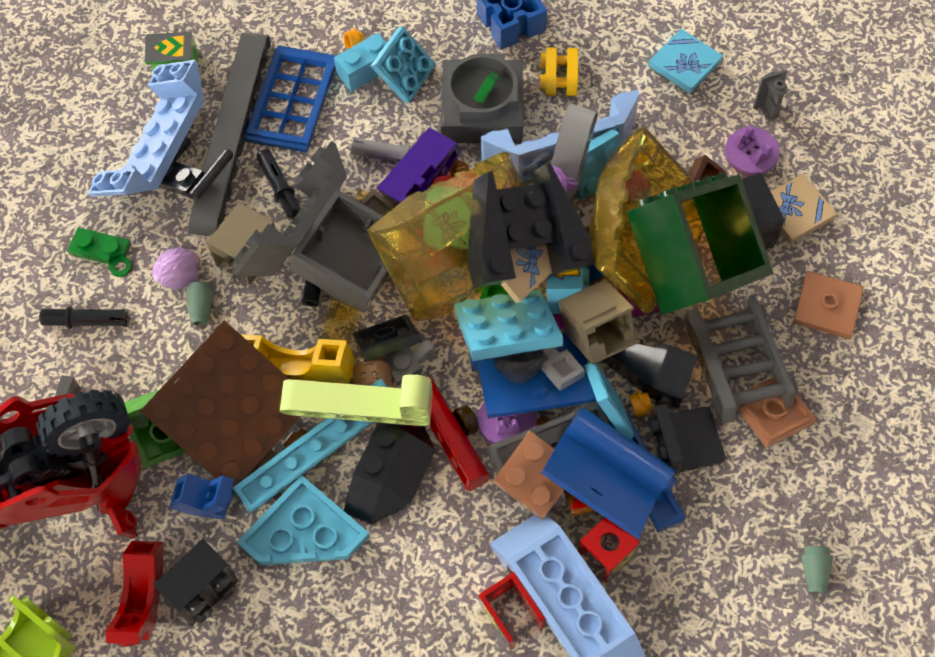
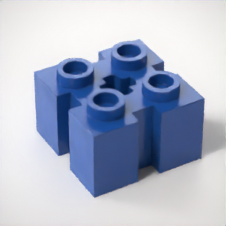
(512, 19)

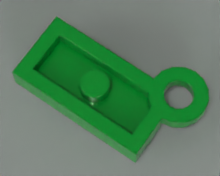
(101, 248)

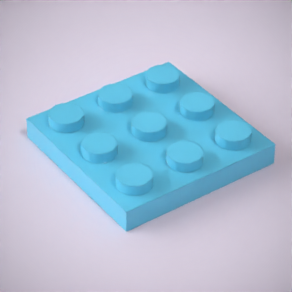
(503, 328)

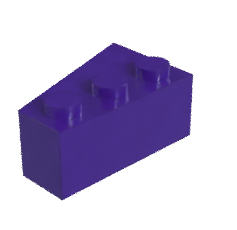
(423, 163)

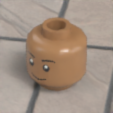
(371, 371)

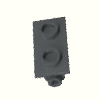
(770, 93)

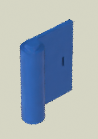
(537, 394)
(608, 472)

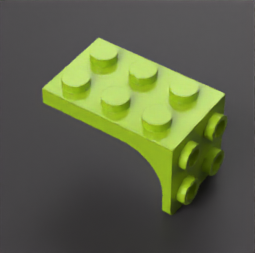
(34, 633)

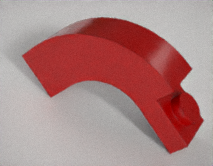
(139, 596)

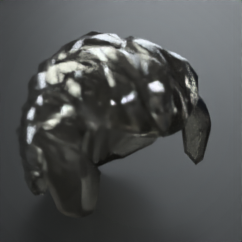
(521, 366)

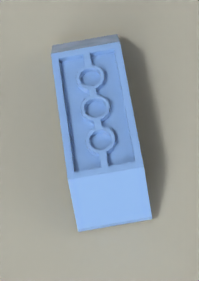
(162, 136)
(536, 153)
(566, 590)

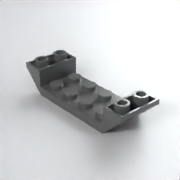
(270, 247)

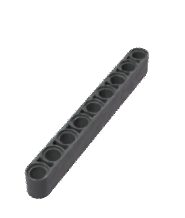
(230, 130)

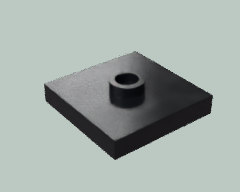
(386, 337)

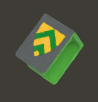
(169, 48)

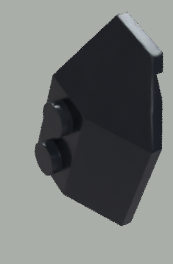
(389, 471)

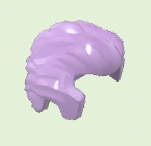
(176, 268)

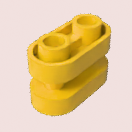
(550, 61)

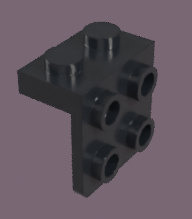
(686, 438)

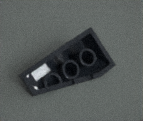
(658, 371)

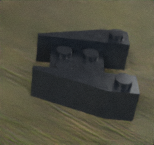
(524, 220)

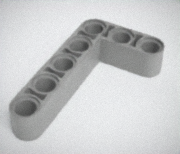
(574, 143)

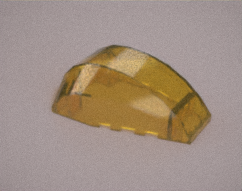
(633, 173)
(428, 240)

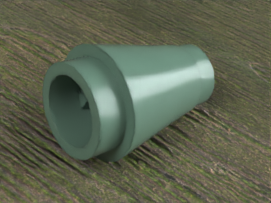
(199, 302)
(817, 568)

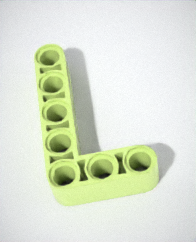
(364, 403)

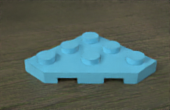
(303, 529)

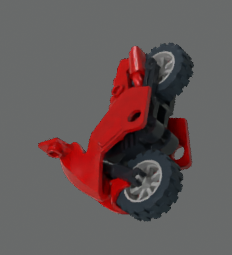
(60, 450)

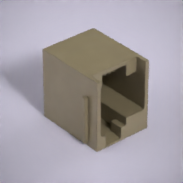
(234, 233)
(598, 321)

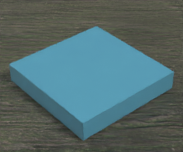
(609, 400)

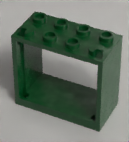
(671, 251)

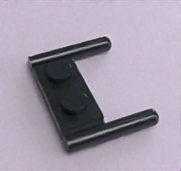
(189, 180)

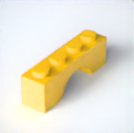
(325, 362)

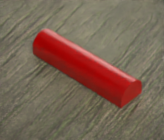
(456, 443)

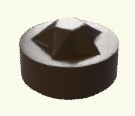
(466, 419)

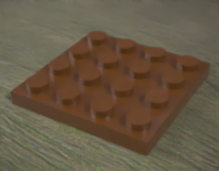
(223, 405)

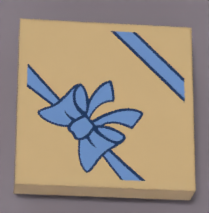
(801, 208)
(531, 269)

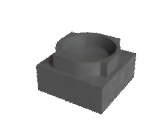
(467, 119)
(340, 253)

